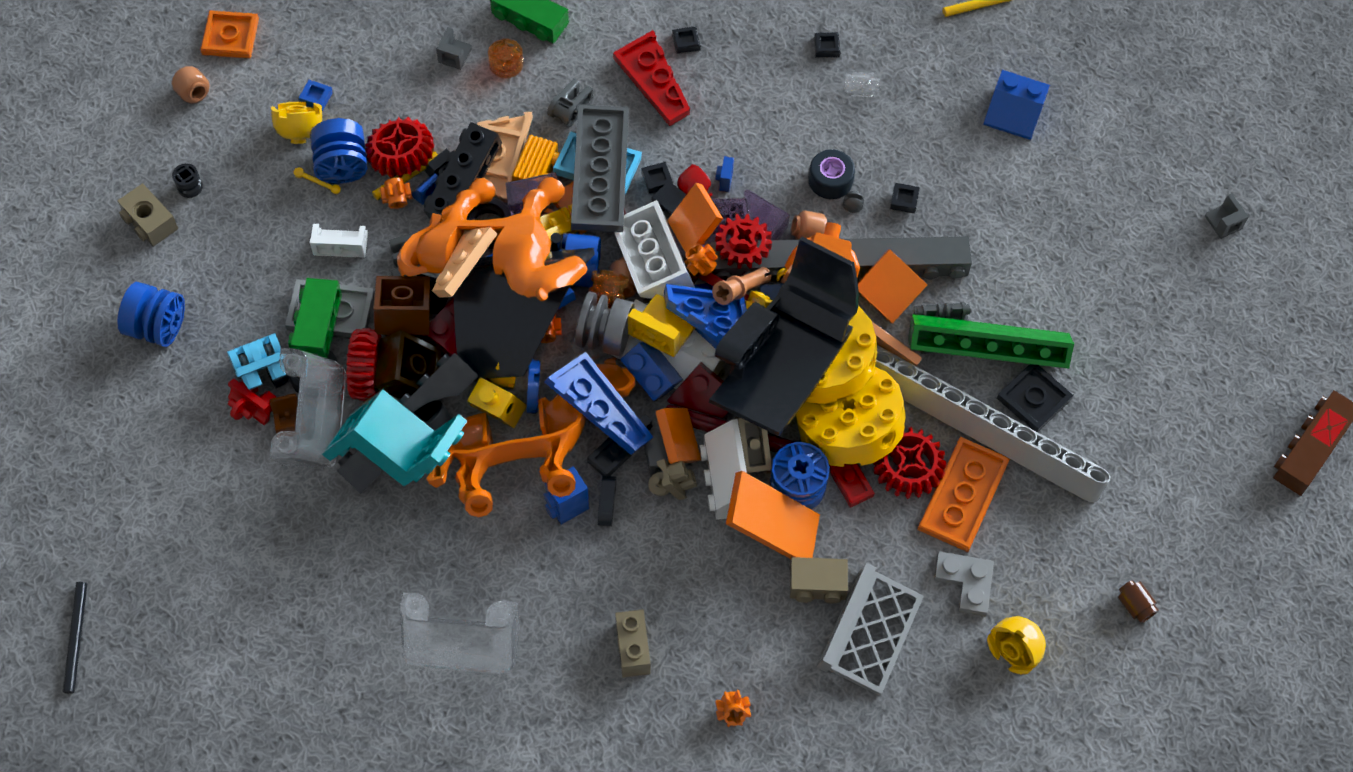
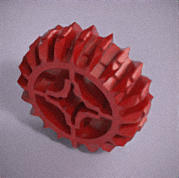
(399, 147)
(362, 363)
(924, 478)

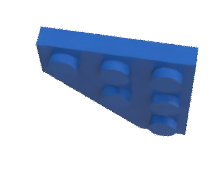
(702, 311)

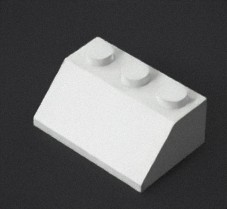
(724, 458)

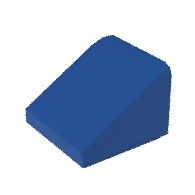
(425, 189)

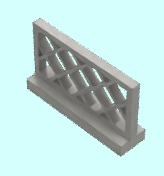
(848, 619)

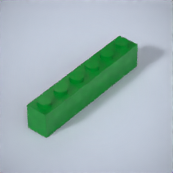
(990, 341)

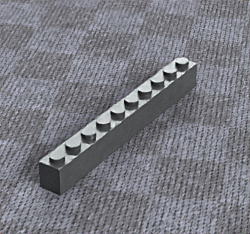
(924, 255)

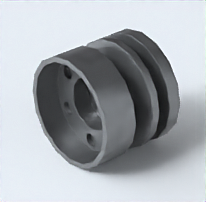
(605, 324)

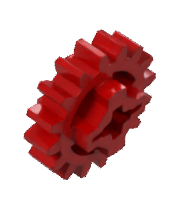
(743, 241)

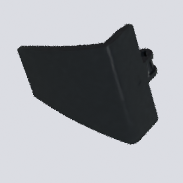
(501, 324)

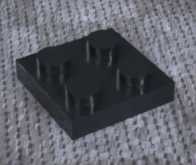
(1035, 397)

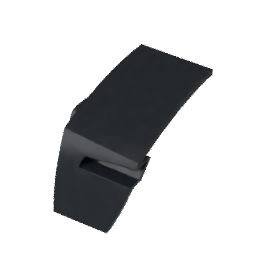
(788, 346)

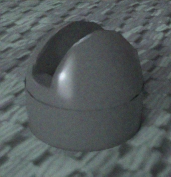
(853, 201)

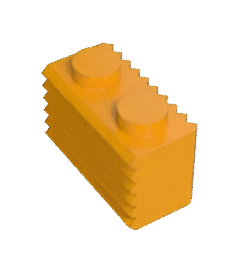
(536, 158)

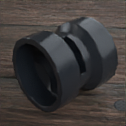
(187, 180)

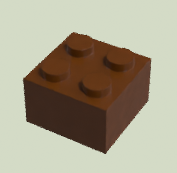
(402, 305)

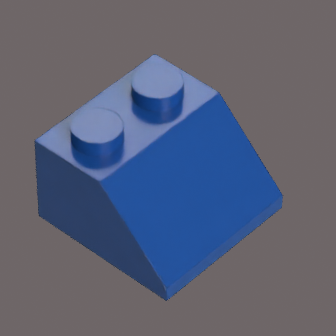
(1016, 104)

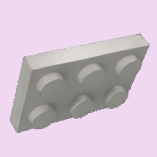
(352, 313)

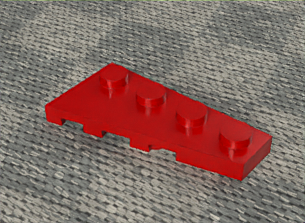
(649, 71)

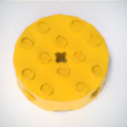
(851, 366)
(857, 426)

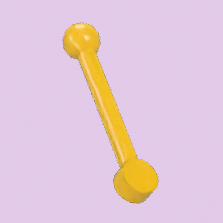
(299, 173)

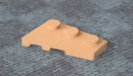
(463, 259)

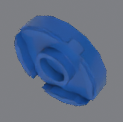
(533, 387)

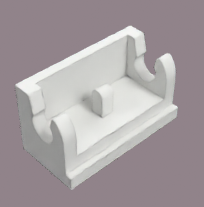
(338, 242)

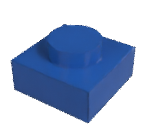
(315, 93)
(724, 174)

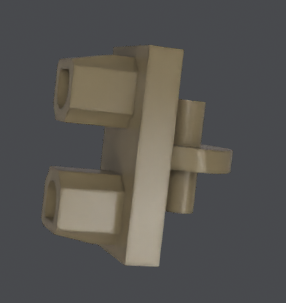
(673, 479)

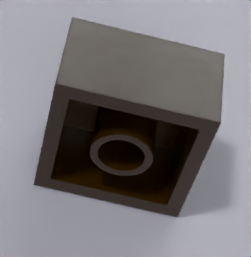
(403, 363)

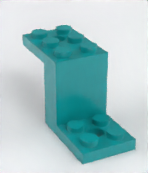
(395, 439)

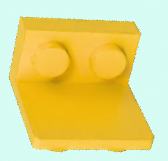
(659, 327)

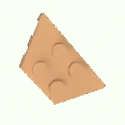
(513, 137)

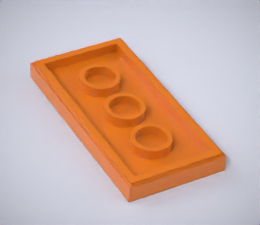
(963, 494)
(772, 517)

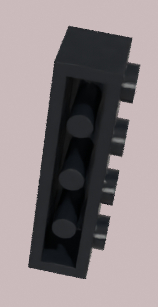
(464, 165)

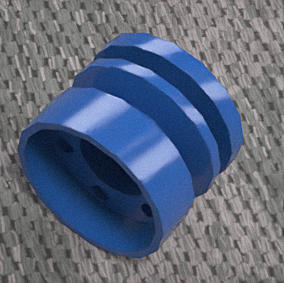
(338, 151)
(151, 314)
(804, 488)

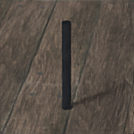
(75, 638)

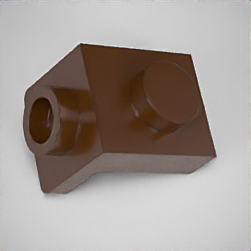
(284, 412)

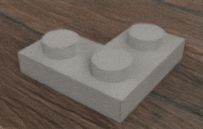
(972, 574)

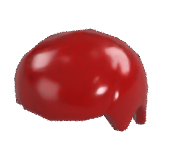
(693, 175)

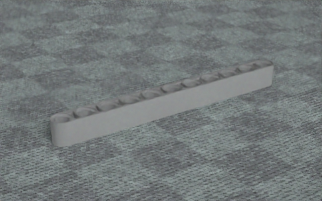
(995, 429)

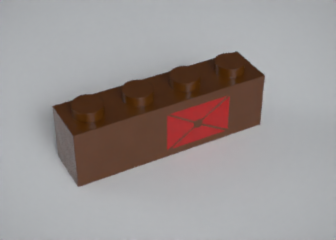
(1316, 443)

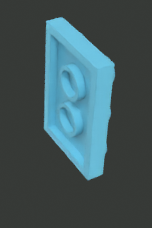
(566, 161)

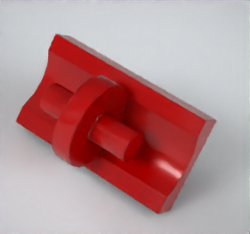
(247, 403)

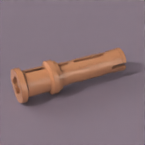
(736, 287)

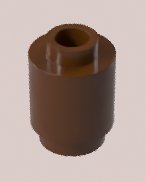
(1138, 601)

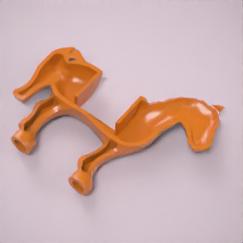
(519, 243)
(560, 428)

